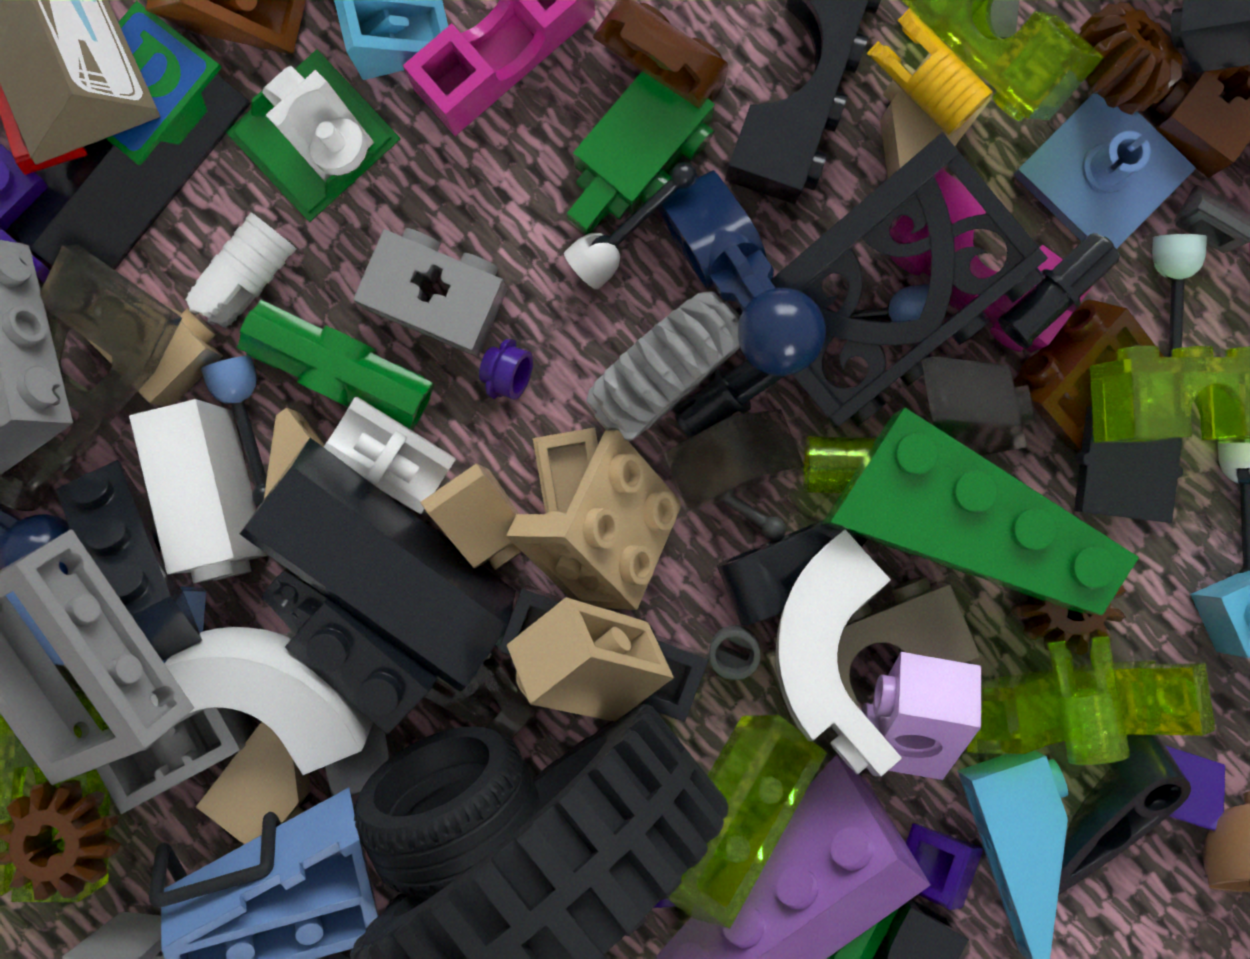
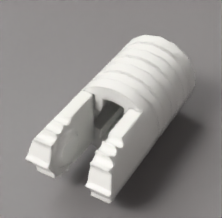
(239, 272)

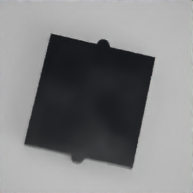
(1127, 477)

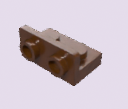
(1061, 371)

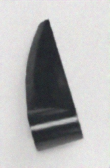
(765, 575)
(1123, 807)

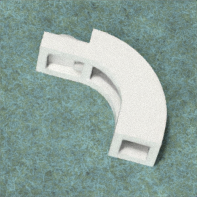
(807, 643)
(260, 677)

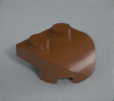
(663, 52)

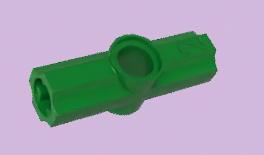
(334, 364)

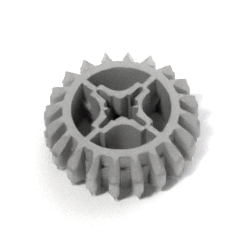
(665, 365)

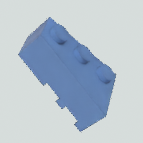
(304, 909)

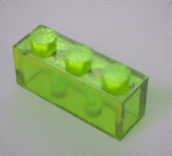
(763, 779)

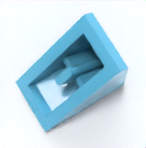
(387, 32)

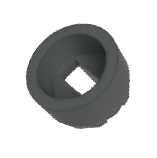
(730, 662)

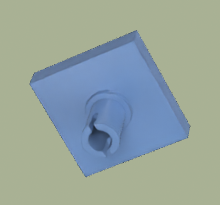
(1104, 171)

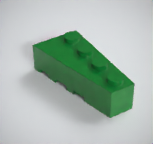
(967, 514)

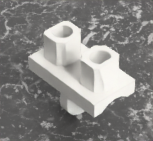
(316, 122)
(389, 454)

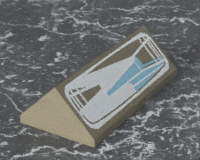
(69, 74)

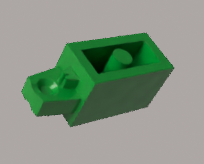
(635, 149)

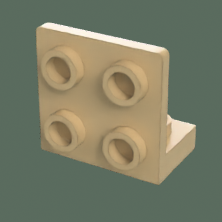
(610, 532)

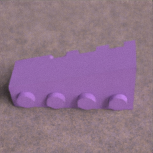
(822, 885)

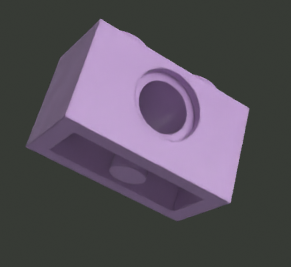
(927, 712)

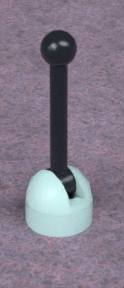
(1178, 259)

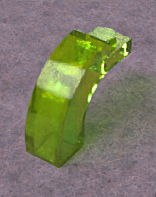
(1156, 699)

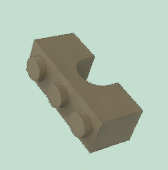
(917, 621)

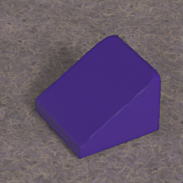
(1207, 789)
(945, 863)

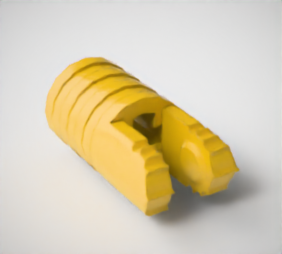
(942, 85)

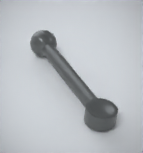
(772, 527)

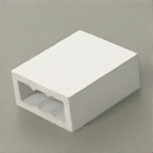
(197, 488)

